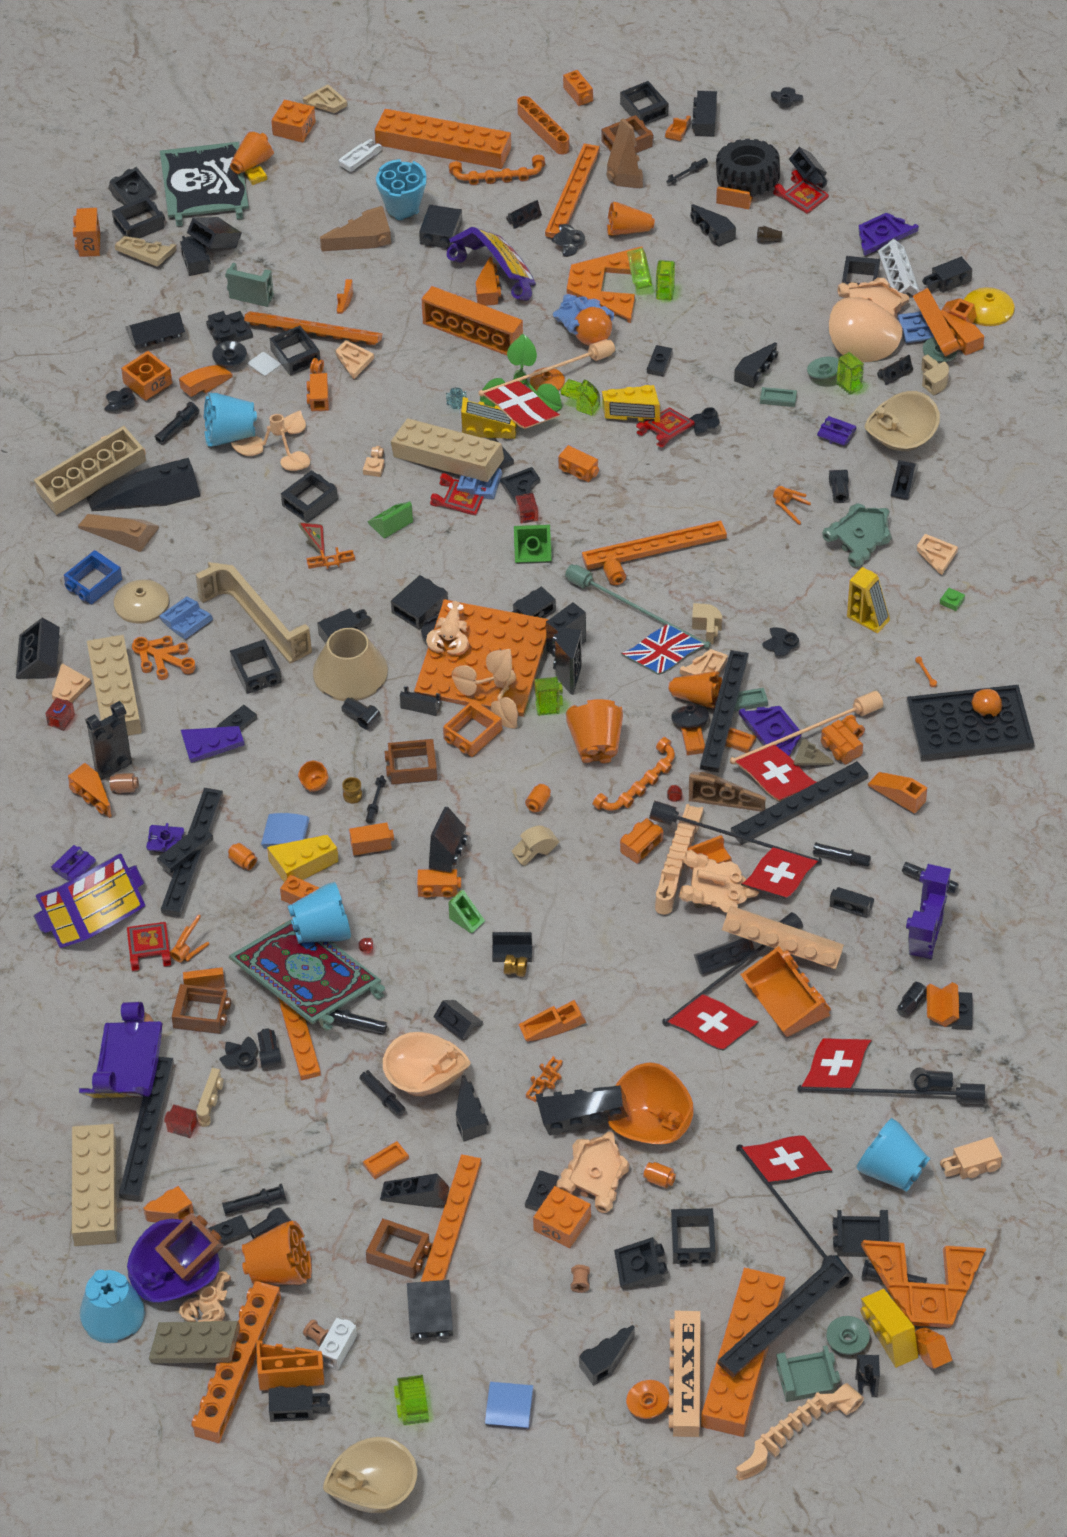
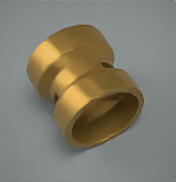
(352, 790)
(515, 965)

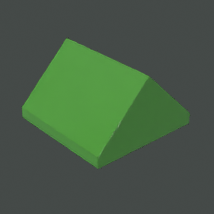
(392, 519)
(532, 543)

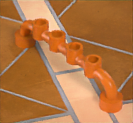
(506, 174)
(638, 787)

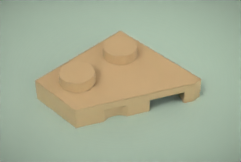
(326, 99)

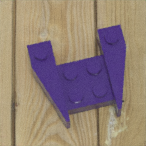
(926, 923)

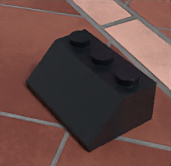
(155, 329)
(38, 650)
(568, 657)
(447, 842)

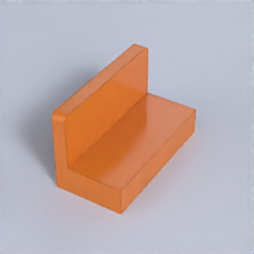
(733, 197)
(713, 849)
(206, 978)
(943, 1004)

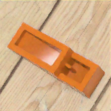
(204, 379)
(552, 1022)

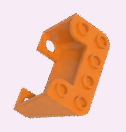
(785, 992)

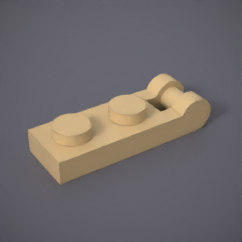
(209, 1097)

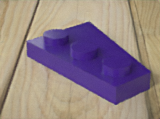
(211, 741)

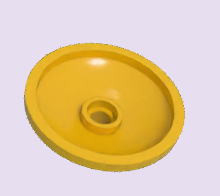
(991, 306)

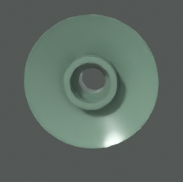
(933, 350)
(823, 367)
(848, 1327)

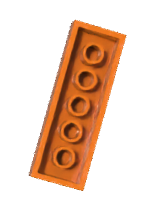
(470, 320)

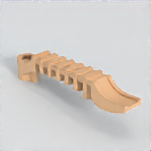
(675, 860)
(844, 1399)

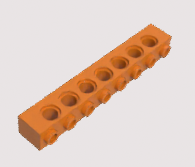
(213, 1427)

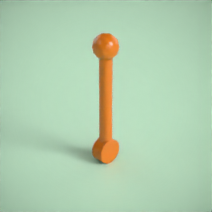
(933, 683)

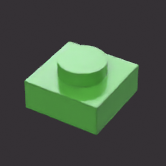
(952, 599)

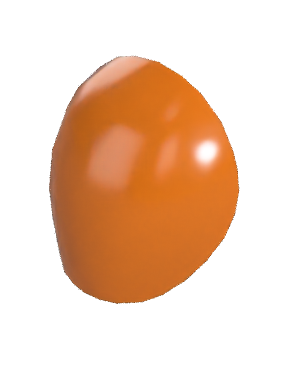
(656, 1105)

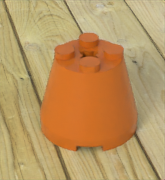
(596, 729)
(278, 1256)

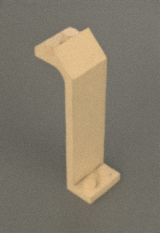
(226, 579)

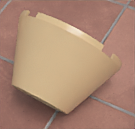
(349, 666)

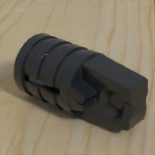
(912, 998)

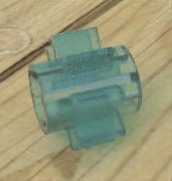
(455, 397)

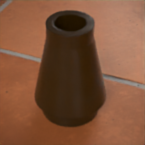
(768, 234)

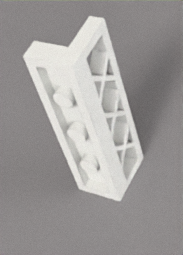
(901, 266)

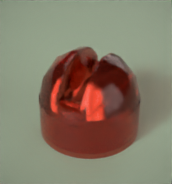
(674, 793)
(366, 945)

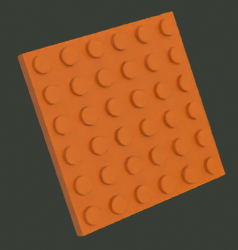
(487, 632)

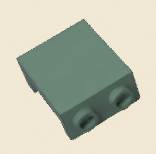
(250, 287)
(807, 1374)

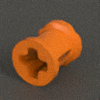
(851, 723)

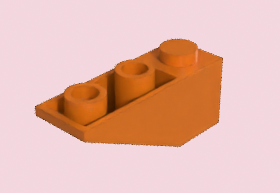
(486, 285)
(967, 334)
(88, 785)
(901, 790)

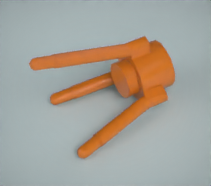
(784, 495)
(181, 949)

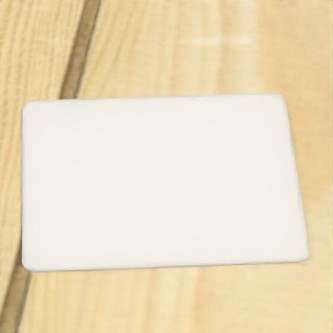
(264, 363)

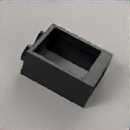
(649, 114)
(142, 228)
(861, 266)
(300, 361)
(301, 509)
(252, 653)
(693, 1218)

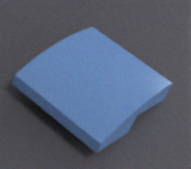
(914, 327)
(474, 486)
(185, 617)
(284, 828)
(509, 1405)

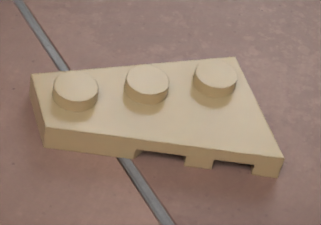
(151, 253)

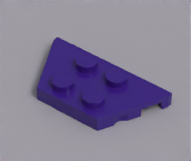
(881, 230)
(771, 725)

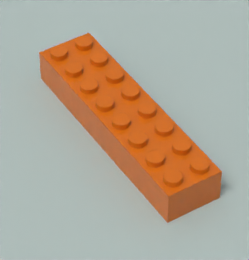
(443, 138)
(730, 1398)

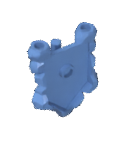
(572, 306)

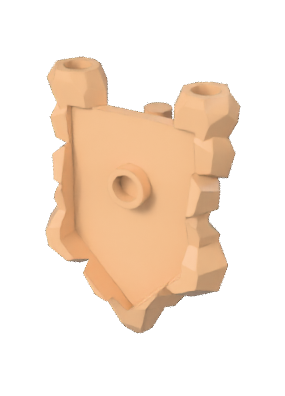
(877, 292)
(714, 883)
(595, 1170)

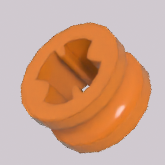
(316, 366)

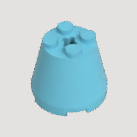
(401, 187)
(228, 419)
(320, 916)
(893, 1157)
(110, 1307)

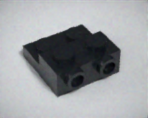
(131, 186)
(228, 327)
(641, 1263)

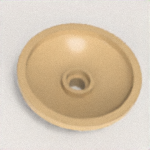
(141, 601)

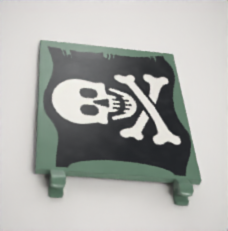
(202, 181)

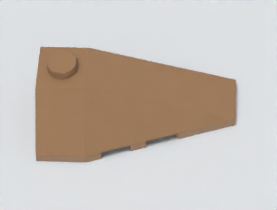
(623, 159)
(365, 232)
(124, 531)
(717, 791)

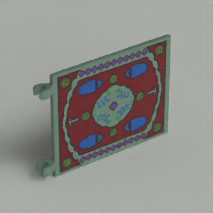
(307, 975)

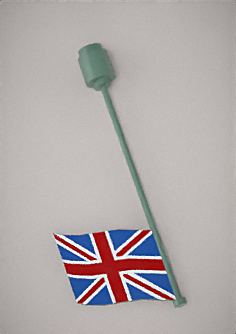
(661, 648)

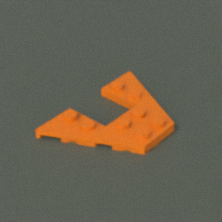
(587, 281)
(925, 1302)

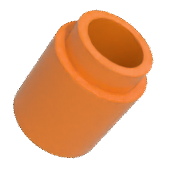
(614, 572)
(538, 798)
(242, 856)
(659, 1174)

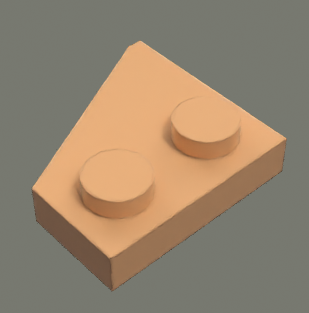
(353, 358)
(936, 552)
(710, 661)
(69, 684)

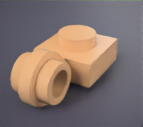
(374, 465)

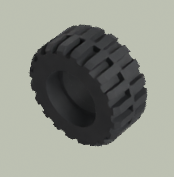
(748, 166)

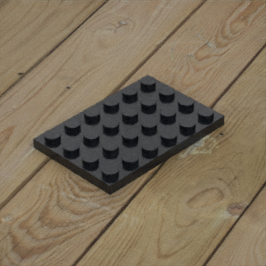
(950, 727)

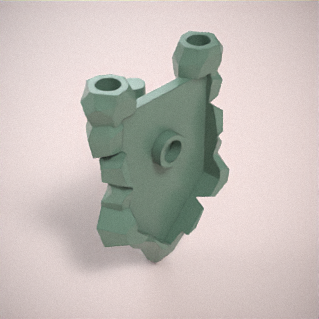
(860, 532)

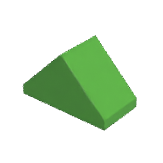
(464, 912)

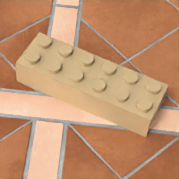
(447, 450)
(90, 470)
(113, 679)
(94, 1185)

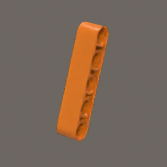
(543, 125)
(936, 322)

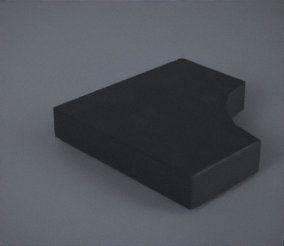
(520, 483)

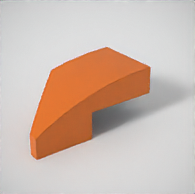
(678, 128)
(345, 299)

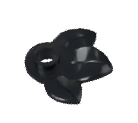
(786, 97)
(566, 239)
(120, 399)
(706, 420)
(781, 641)
(238, 1053)

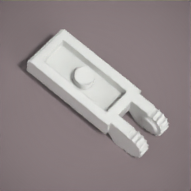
(359, 155)

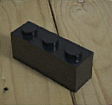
(704, 113)

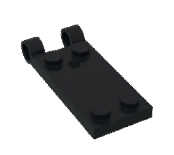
(109, 741)

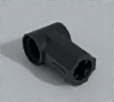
(839, 481)
(364, 715)
(268, 1052)
(933, 1079)
(274, 1219)

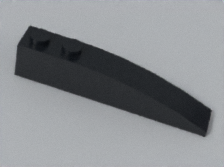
(156, 485)

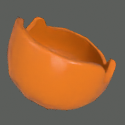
(987, 702)
(313, 775)

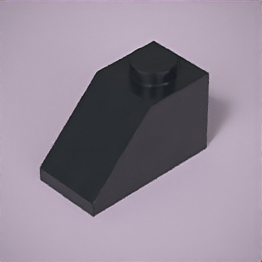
(904, 479)

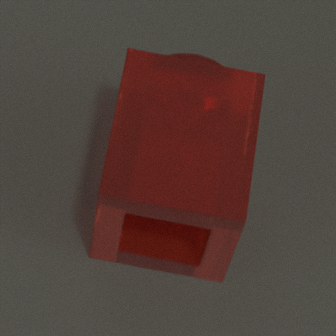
(526, 508)
(60, 714)
(181, 1121)

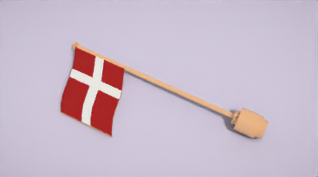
(523, 404)

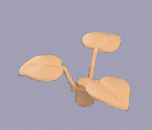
(278, 426)
(500, 664)

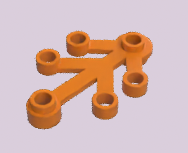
(143, 646)

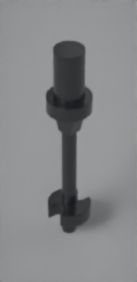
(695, 166)
(372, 809)

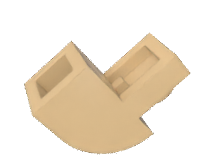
(935, 375)
(707, 618)
(534, 840)

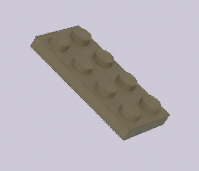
(194, 1342)

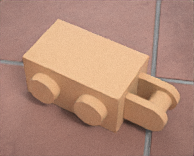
(973, 1159)

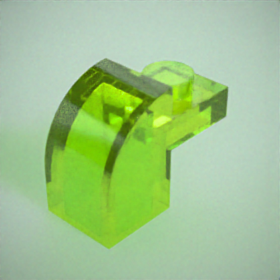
(584, 393)

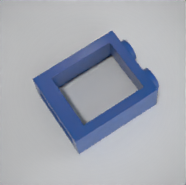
(93, 561)

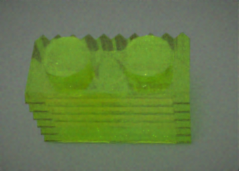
(639, 268)
(665, 280)
(850, 373)
(547, 696)
(412, 1398)

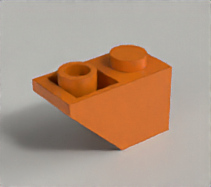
(961, 309)
(171, 1205)
(932, 1348)

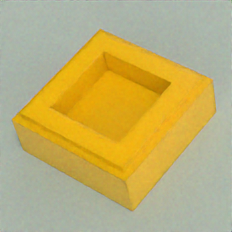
(256, 175)

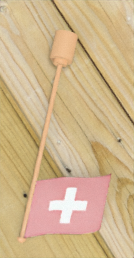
(777, 771)

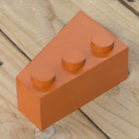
(288, 1366)

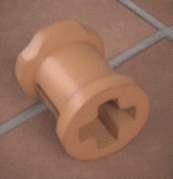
(580, 1278)
(315, 1332)

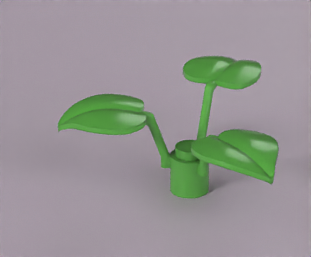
(523, 353)

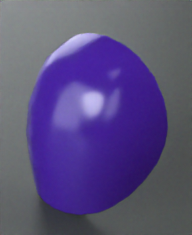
(155, 1277)

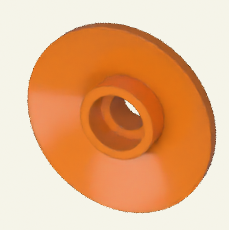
(552, 377)
(646, 1392)

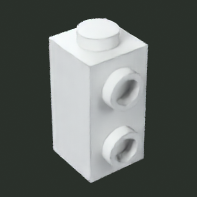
(338, 1343)

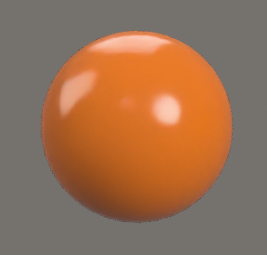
(594, 325)

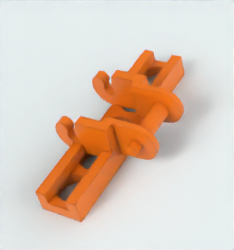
(337, 560)
(544, 1083)

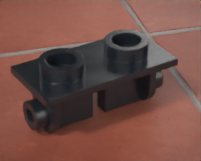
(524, 214)
(896, 370)

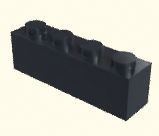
(582, 1108)

